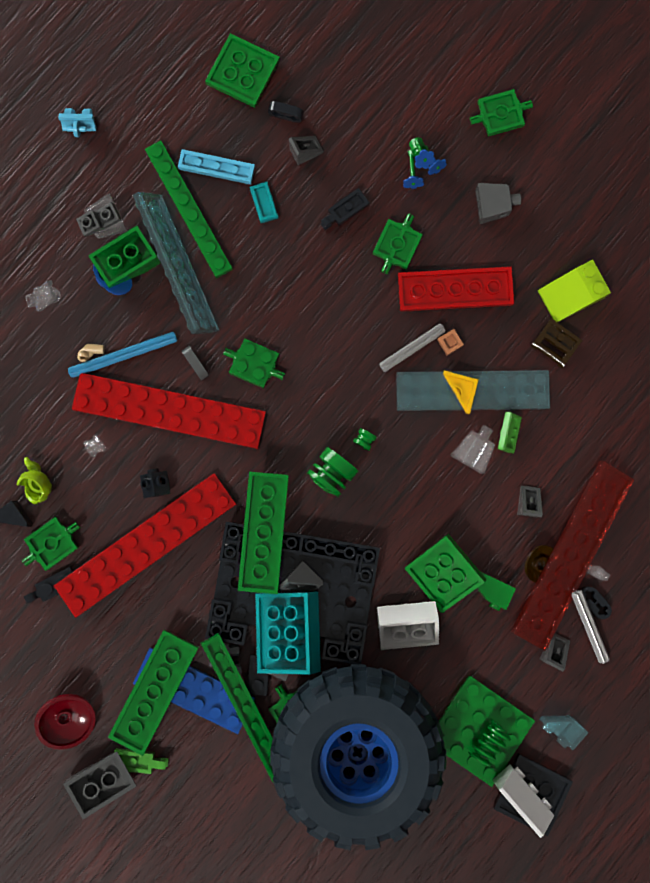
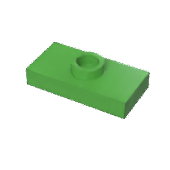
(509, 432)

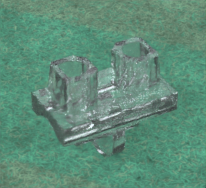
(43, 296)

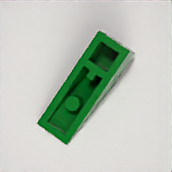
(496, 592)

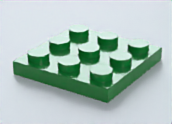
(242, 70)
(445, 573)

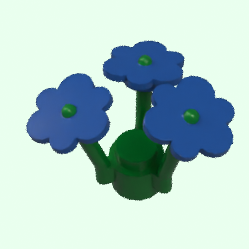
(423, 159)

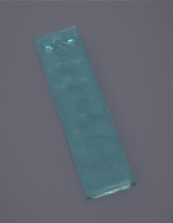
(175, 263)
(494, 390)

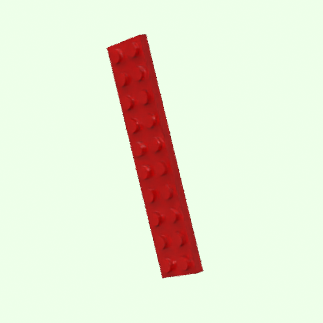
(169, 410)
(144, 545)

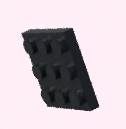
(549, 783)

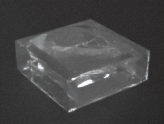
(598, 572)

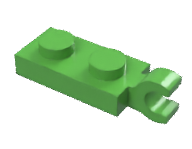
(141, 764)

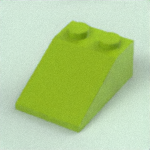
(574, 291)

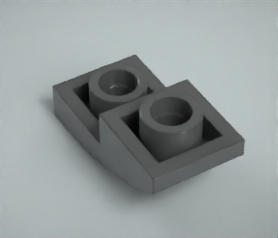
(98, 220)

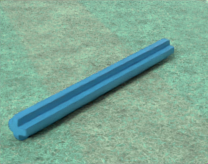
(122, 354)

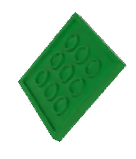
(470, 716)

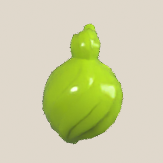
(35, 482)

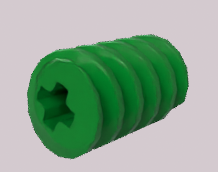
(490, 745)

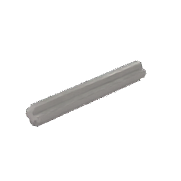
(412, 347)
(590, 626)

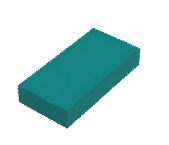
(263, 202)

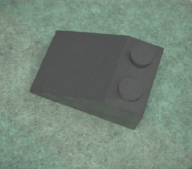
(99, 784)

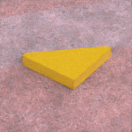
(463, 388)

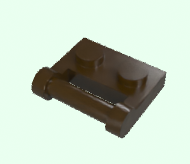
(560, 338)

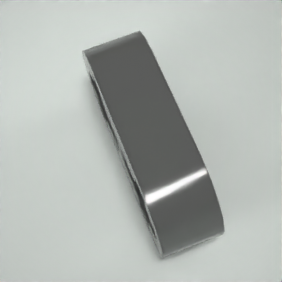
(195, 363)

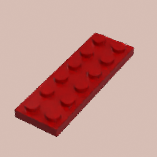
(455, 289)

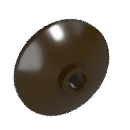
(536, 562)

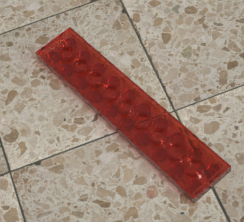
(572, 555)

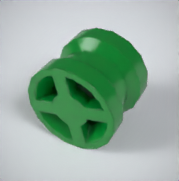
(364, 439)

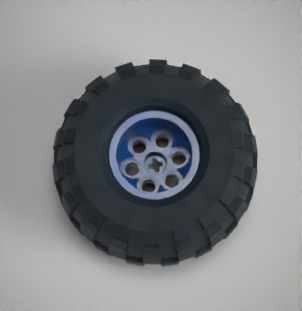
(358, 805)

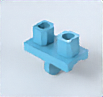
(77, 122)

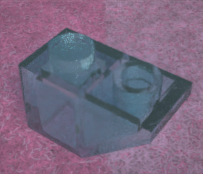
(567, 729)

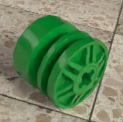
(332, 472)

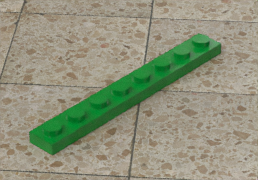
(188, 209)
(240, 699)

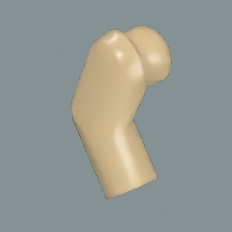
(89, 350)

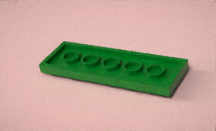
(263, 533)
(153, 692)

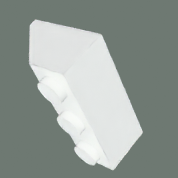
(408, 625)
(524, 799)

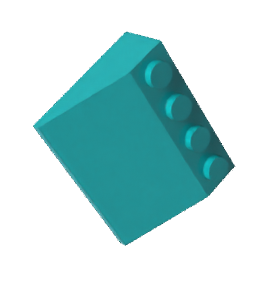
(288, 633)

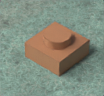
(450, 342)

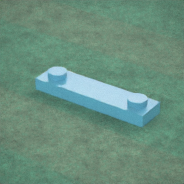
(216, 166)

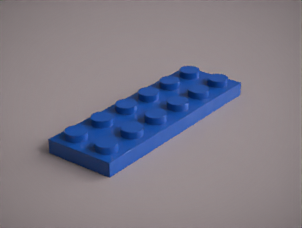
(203, 697)

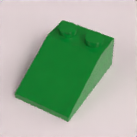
(124, 258)

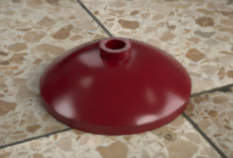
(68, 730)

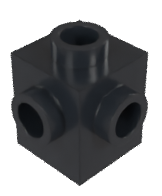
(155, 483)

